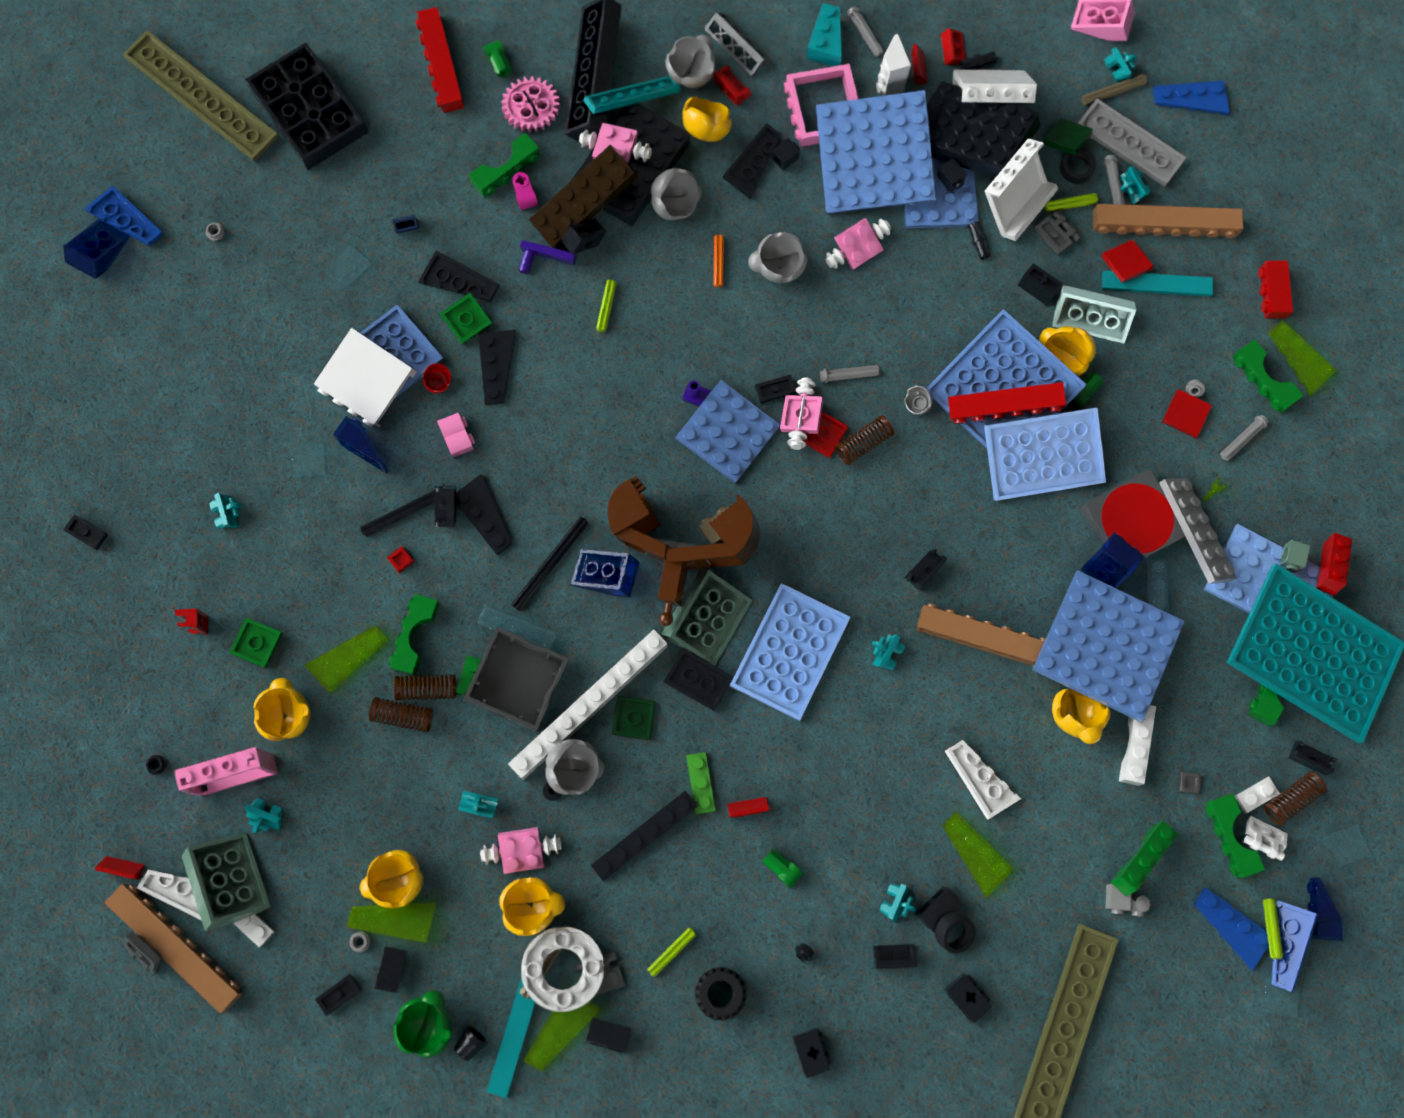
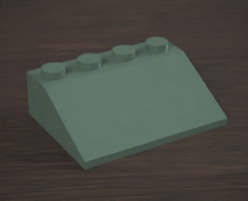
(707, 616)
(225, 881)

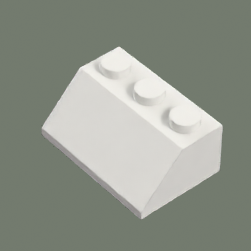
(893, 69)

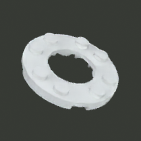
(592, 973)

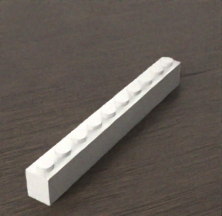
(588, 704)

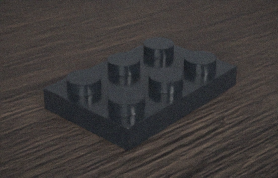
(698, 679)

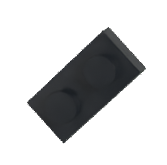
(775, 389)
(85, 532)
(338, 995)

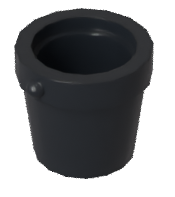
(470, 1043)

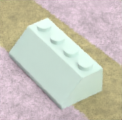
(1094, 312)

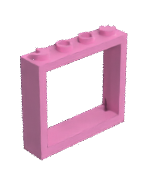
(812, 76)
(226, 772)

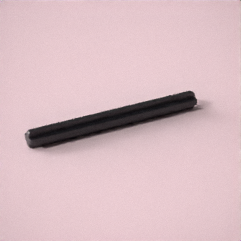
(549, 563)

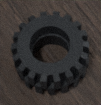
(720, 1012)

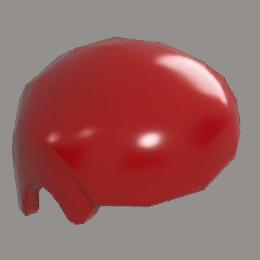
(433, 375)

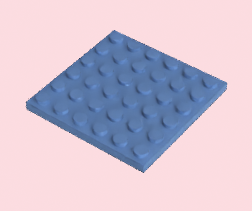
(875, 152)
(1002, 359)
(1108, 646)

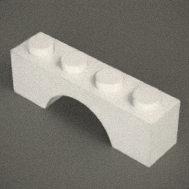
(1136, 758)

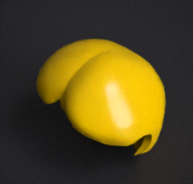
(706, 119)
(1071, 346)
(272, 705)
(1080, 715)
(393, 879)
(522, 918)

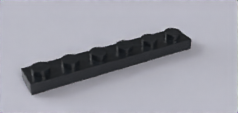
(644, 835)

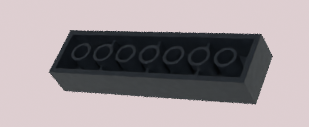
(593, 64)

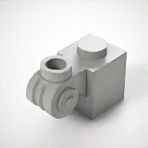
(1119, 902)

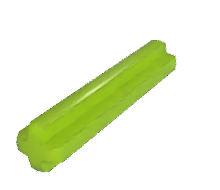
(1071, 202)
(606, 305)
(1272, 929)
(671, 952)

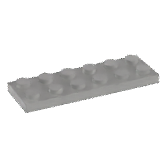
(1132, 142)
(1198, 530)

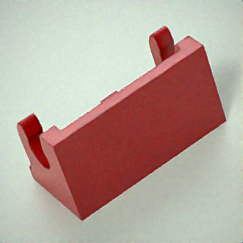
(731, 85)
(195, 619)

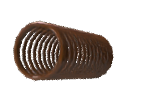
(881, 419)
(399, 684)
(424, 726)
(1279, 814)

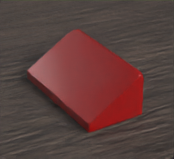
(953, 46)
(919, 65)
(748, 807)
(120, 867)

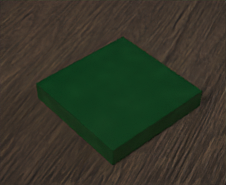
(1067, 136)
(633, 718)

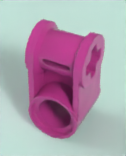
(524, 193)

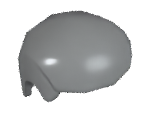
(918, 400)

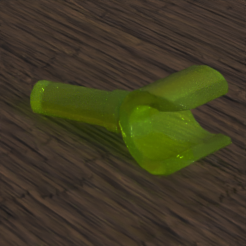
(1215, 488)

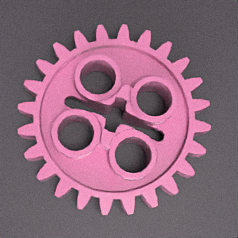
(515, 111)

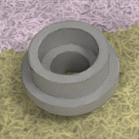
(211, 228)
(1195, 384)
(353, 942)

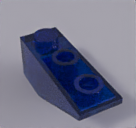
(1329, 921)

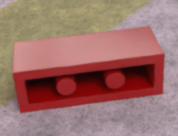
(1275, 290)
(1334, 564)

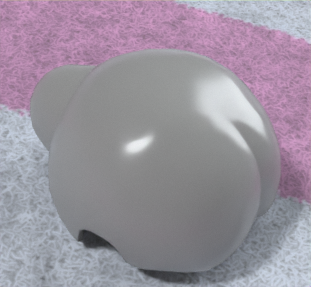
(693, 55)
(675, 194)
(777, 251)
(569, 756)

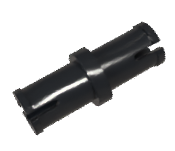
(978, 61)
(978, 240)

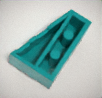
(826, 37)

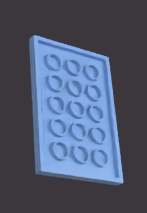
(1045, 453)
(1252, 559)
(790, 651)

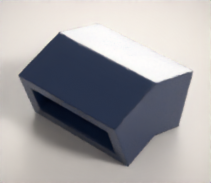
(402, 220)

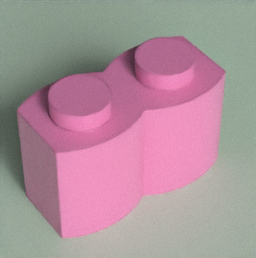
(455, 434)

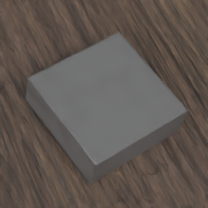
(1189, 782)

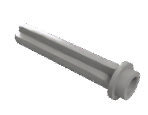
(863, 28)
(1114, 179)
(849, 373)
(1260, 423)

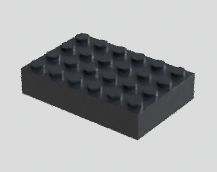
(307, 106)
(977, 133)
(667, 146)

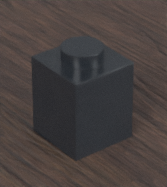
(785, 154)
(951, 175)

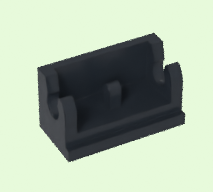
(1040, 284)
(445, 506)
(925, 569)
(1312, 758)
(938, 906)
(894, 956)
(390, 969)
(608, 1035)

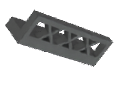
(741, 38)

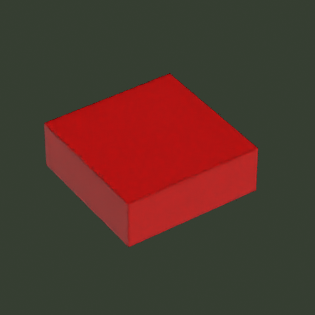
(400, 559)

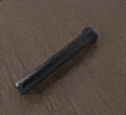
(398, 513)

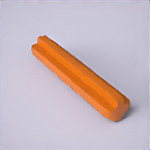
(718, 260)

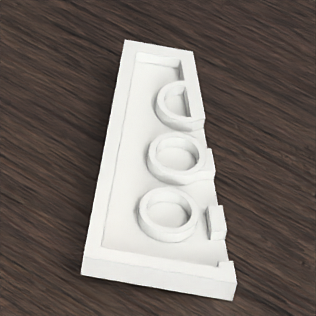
(986, 788)
(171, 890)

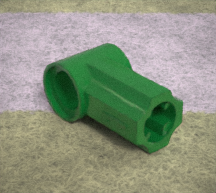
(496, 56)
(1093, 382)
(784, 870)

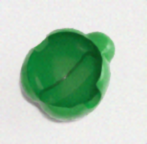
(409, 1029)

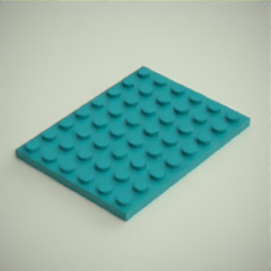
(1316, 653)

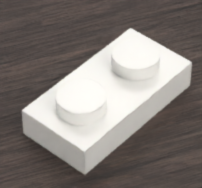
(1257, 795)
(255, 929)

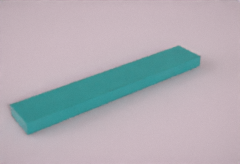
(631, 94)
(1160, 284)
(511, 1044)

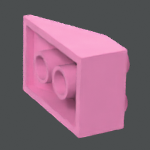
(1104, 18)

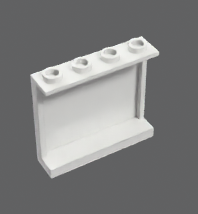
(995, 86)
(1019, 191)
(363, 377)

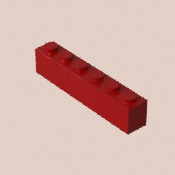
(440, 60)
(1007, 402)

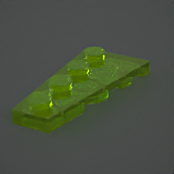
(1306, 362)
(342, 661)
(980, 858)
(407, 923)
(557, 1033)

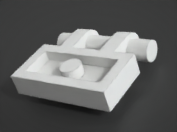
(1268, 834)

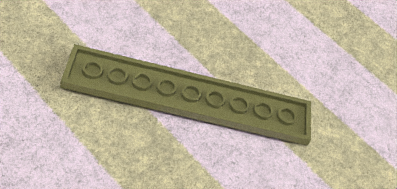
(200, 96)
(1067, 1024)

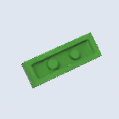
(700, 783)

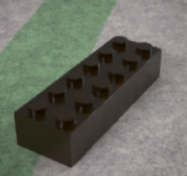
(584, 195)

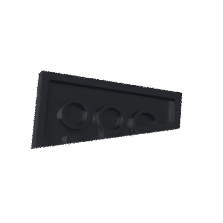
(751, 163)
(454, 277)
(495, 357)
(481, 511)

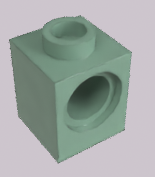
(1294, 556)

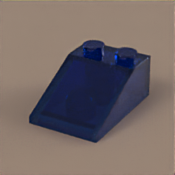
(95, 248)
(354, 438)
(1113, 561)
(605, 572)

